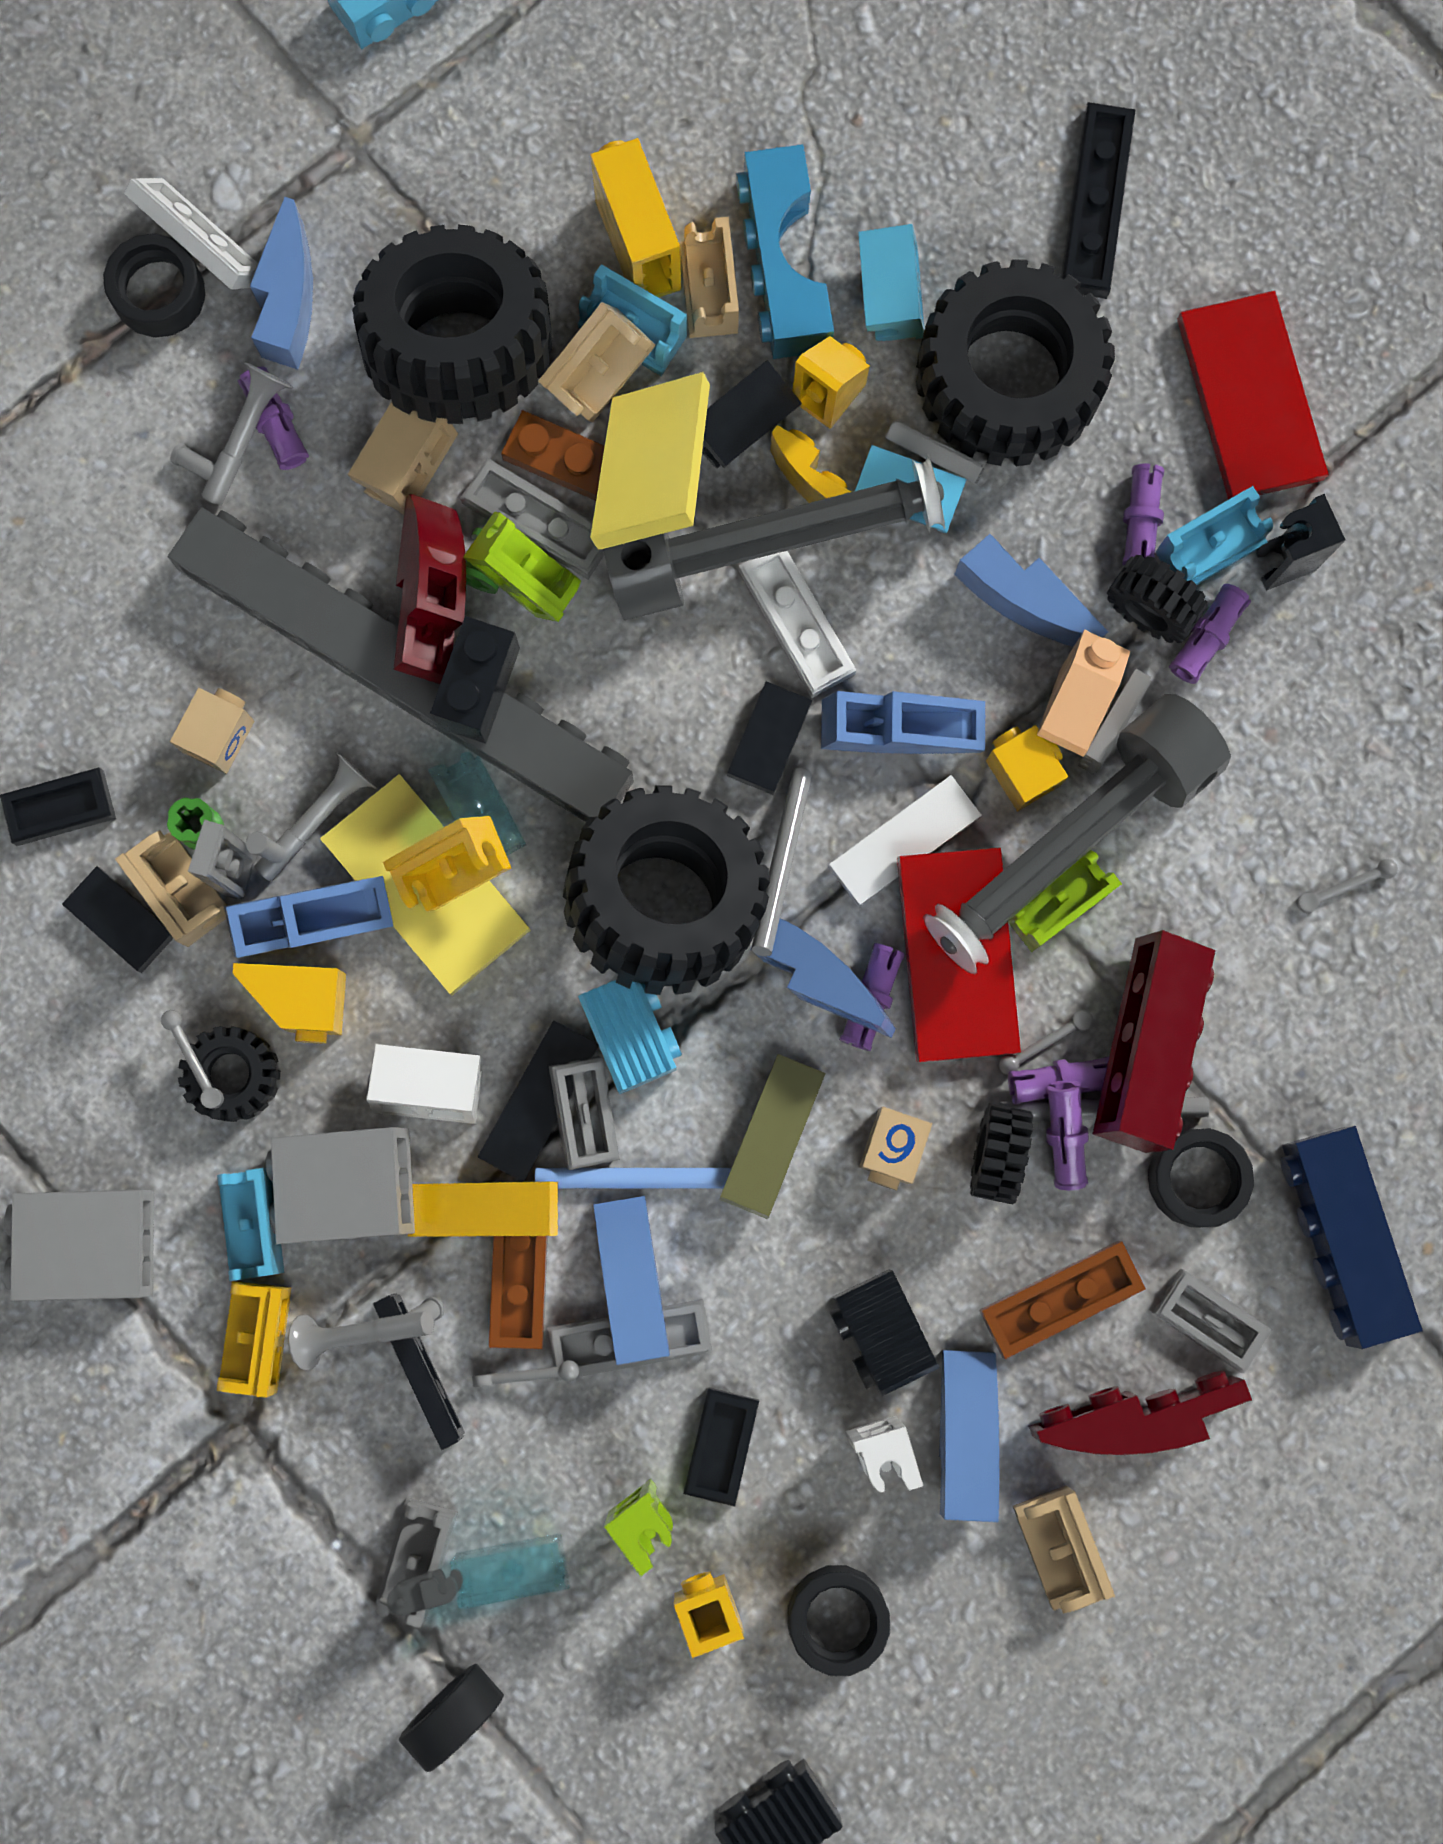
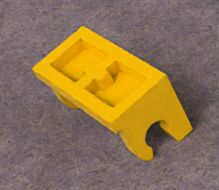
(449, 863)
(254, 1339)

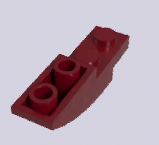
(433, 588)
(1120, 1425)

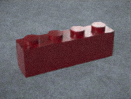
(1155, 1042)

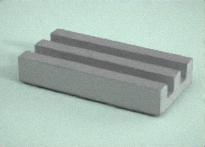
(938, 452)
(1115, 721)
(576, 1070)
(1174, 1296)

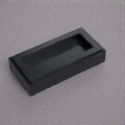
(769, 738)
(57, 806)
(118, 919)
(721, 1446)

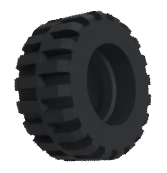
(445, 275)
(1025, 303)
(678, 830)

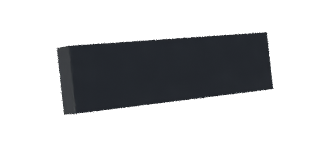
(1098, 197)

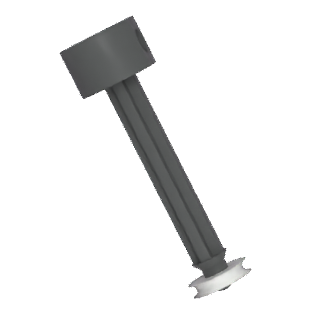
(659, 586)
(1166, 755)

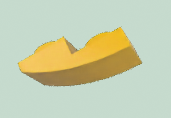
(798, 461)

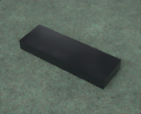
(531, 1108)
(423, 1378)

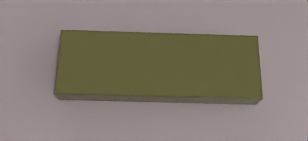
(772, 1136)

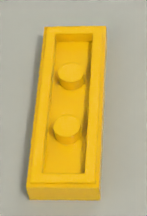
(485, 1209)

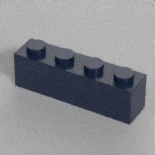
(1350, 1238)

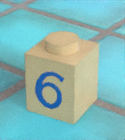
(213, 728)
(894, 1148)

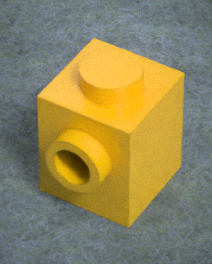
(1026, 766)
(707, 1613)

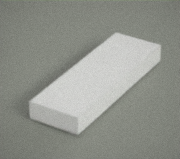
(193, 231)
(797, 621)
(913, 831)

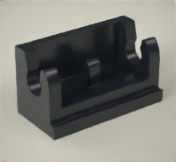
(746, 414)
(1306, 544)

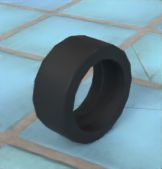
(138, 253)
(1240, 1173)
(868, 1650)
(451, 1718)

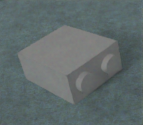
(341, 1185)
(80, 1245)

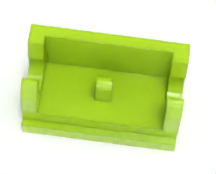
(522, 569)
(1063, 901)
(635, 1523)

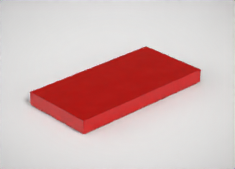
(1252, 395)
(952, 1009)

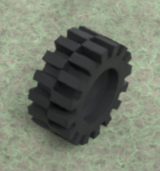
(1157, 599)
(259, 1062)
(1001, 1153)

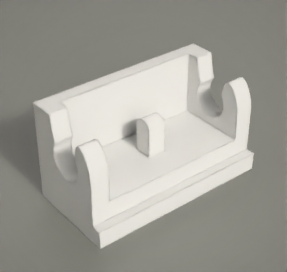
(425, 1084)
(882, 1443)

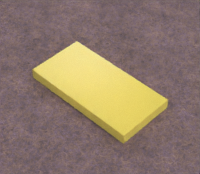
(651, 462)
(455, 938)

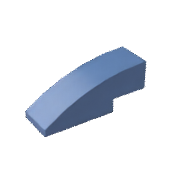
(284, 290)
(1027, 596)
(902, 723)
(308, 916)
(825, 980)
(631, 1280)
(969, 1436)

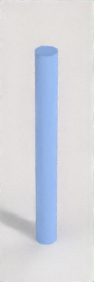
(634, 1178)

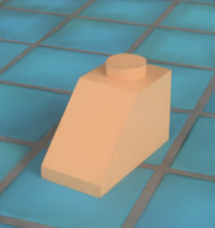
(1083, 692)

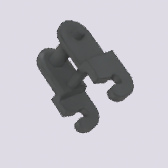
(424, 1591)

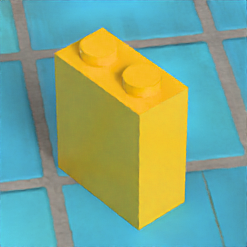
(636, 217)

